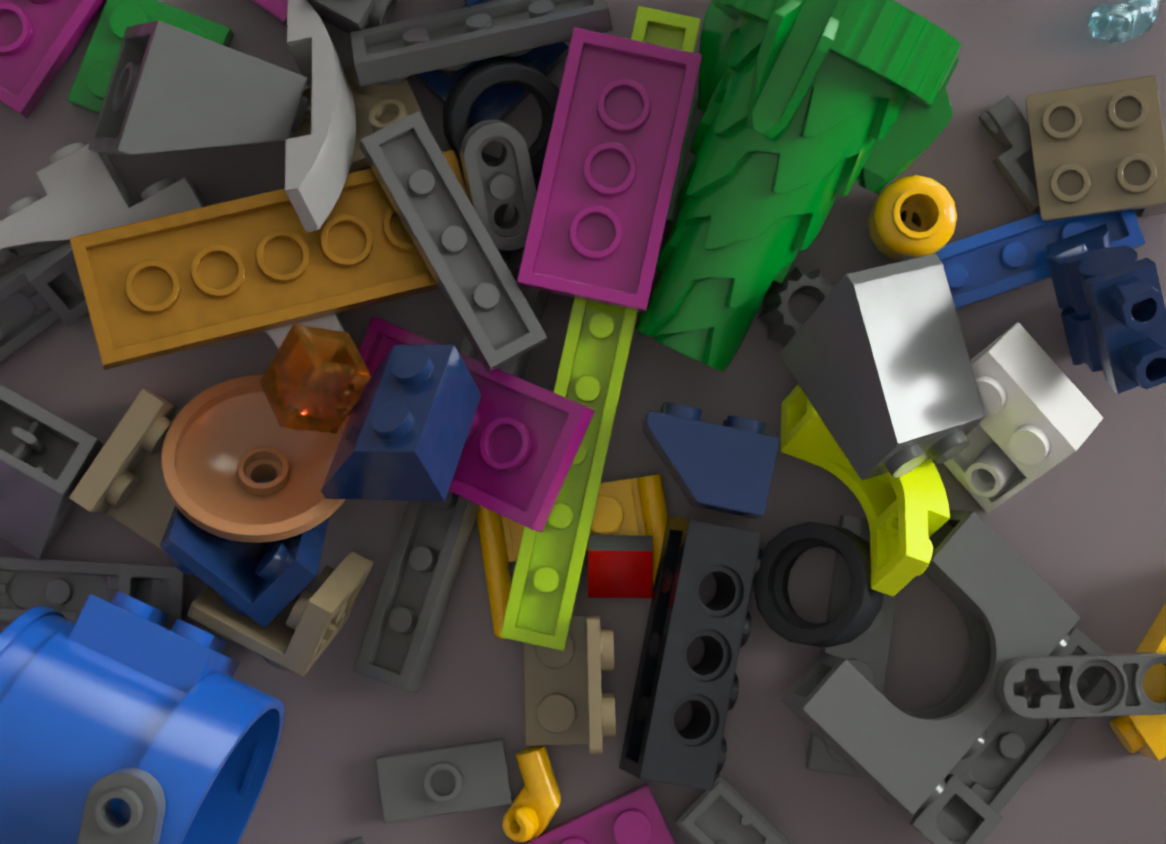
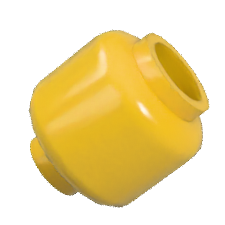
(916, 198)

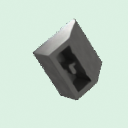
(38, 471)

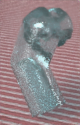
(1123, 20)

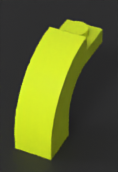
(898, 510)

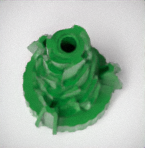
(792, 116)

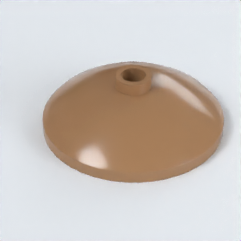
(229, 443)

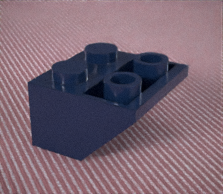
(715, 464)

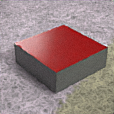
(620, 566)

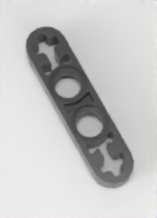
(1125, 690)

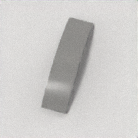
(318, 161)

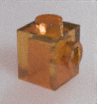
(314, 379)

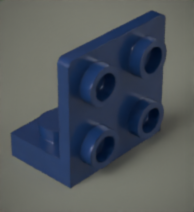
(247, 575)

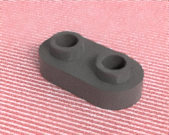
(499, 182)
(145, 801)

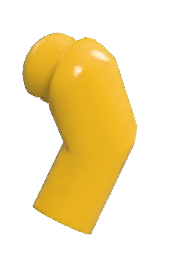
(537, 799)

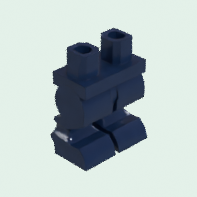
(1110, 309)

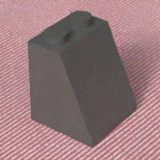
(192, 94)
(889, 368)

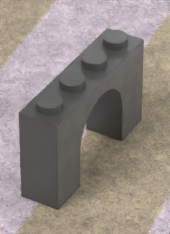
(1006, 618)

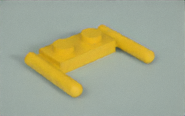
(621, 508)

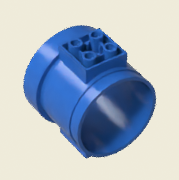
(121, 697)

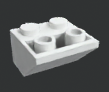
(1029, 422)

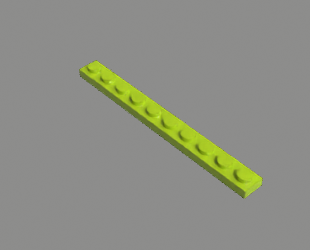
(593, 376)

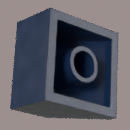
(406, 428)

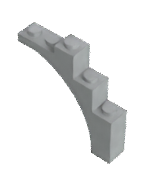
(91, 197)

